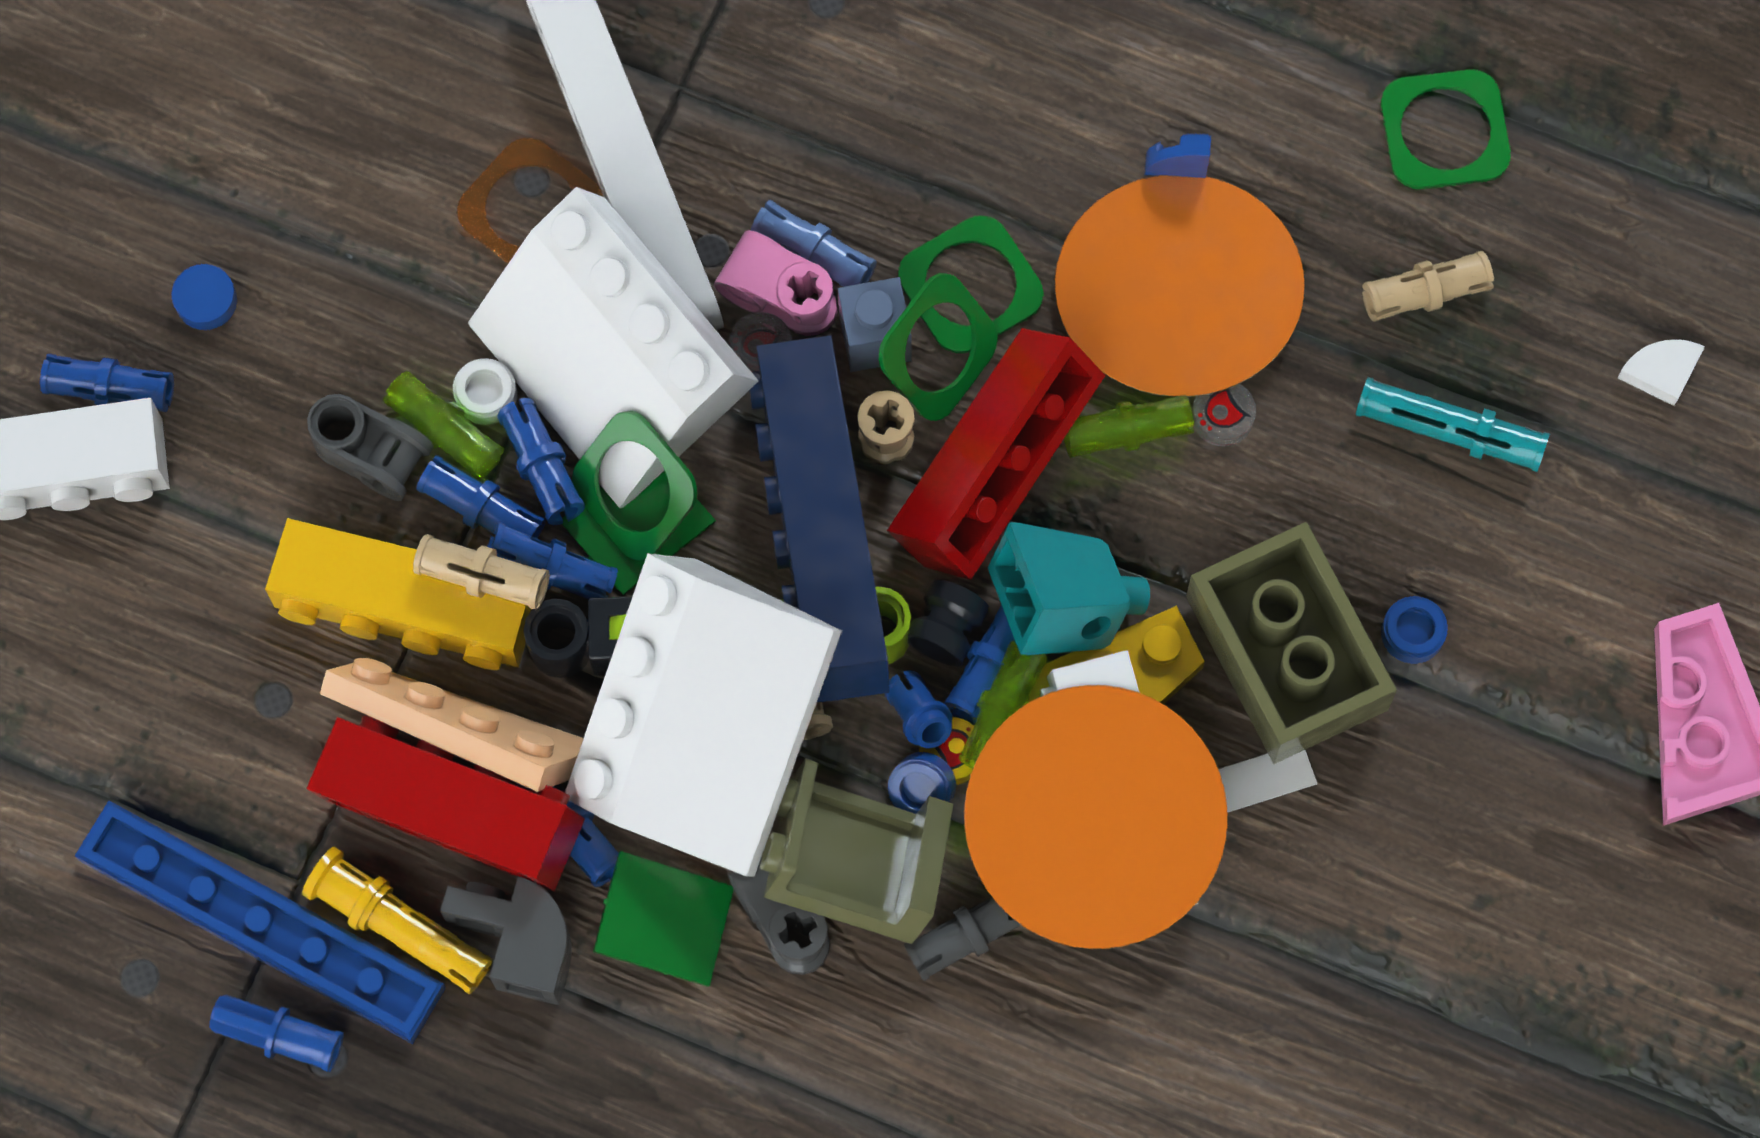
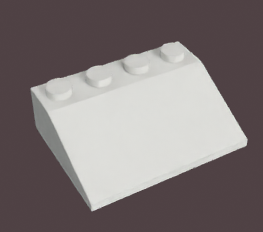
(604, 332)
(702, 712)

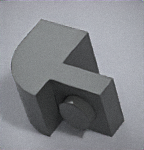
(532, 932)

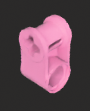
(771, 278)

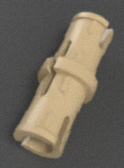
(1428, 286)
(481, 571)

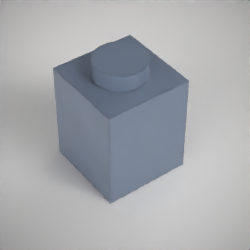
(866, 317)

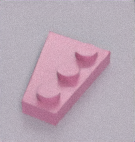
(1704, 716)

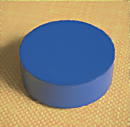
(204, 297)
(1414, 629)
(918, 778)

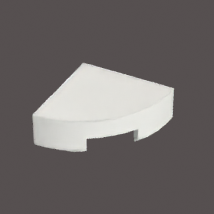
(1662, 368)

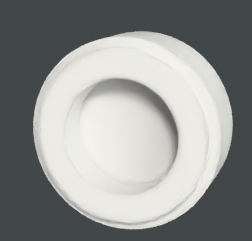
(484, 389)

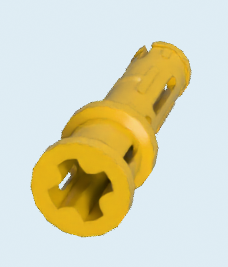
(373, 906)

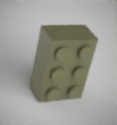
(1290, 642)

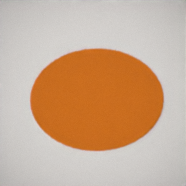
(1179, 285)
(1095, 816)

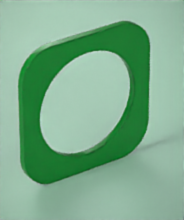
(1421, 176)
(978, 230)
(937, 290)
(682, 485)

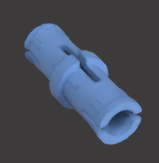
(814, 244)

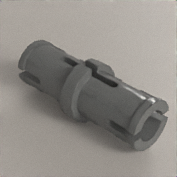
(959, 937)

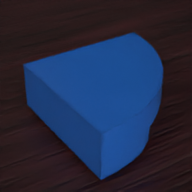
(1183, 160)

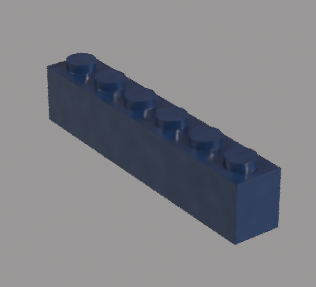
(819, 509)

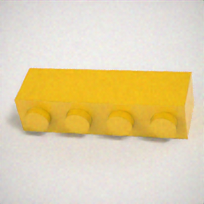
(374, 590)

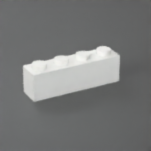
(81, 457)

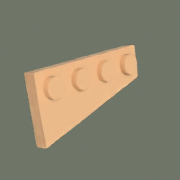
(470, 729)

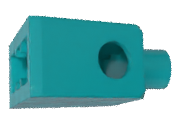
(1062, 590)

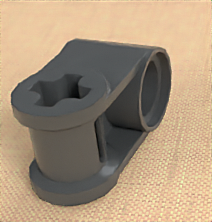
(378, 450)
(775, 922)

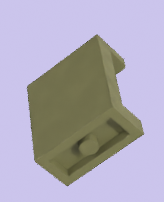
(856, 857)

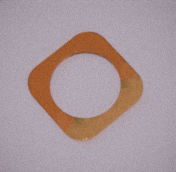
(518, 154)

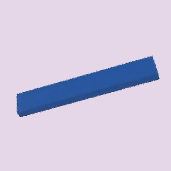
(260, 922)

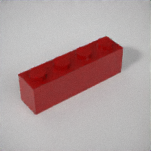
(996, 453)
(445, 801)

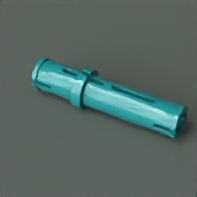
(1453, 424)

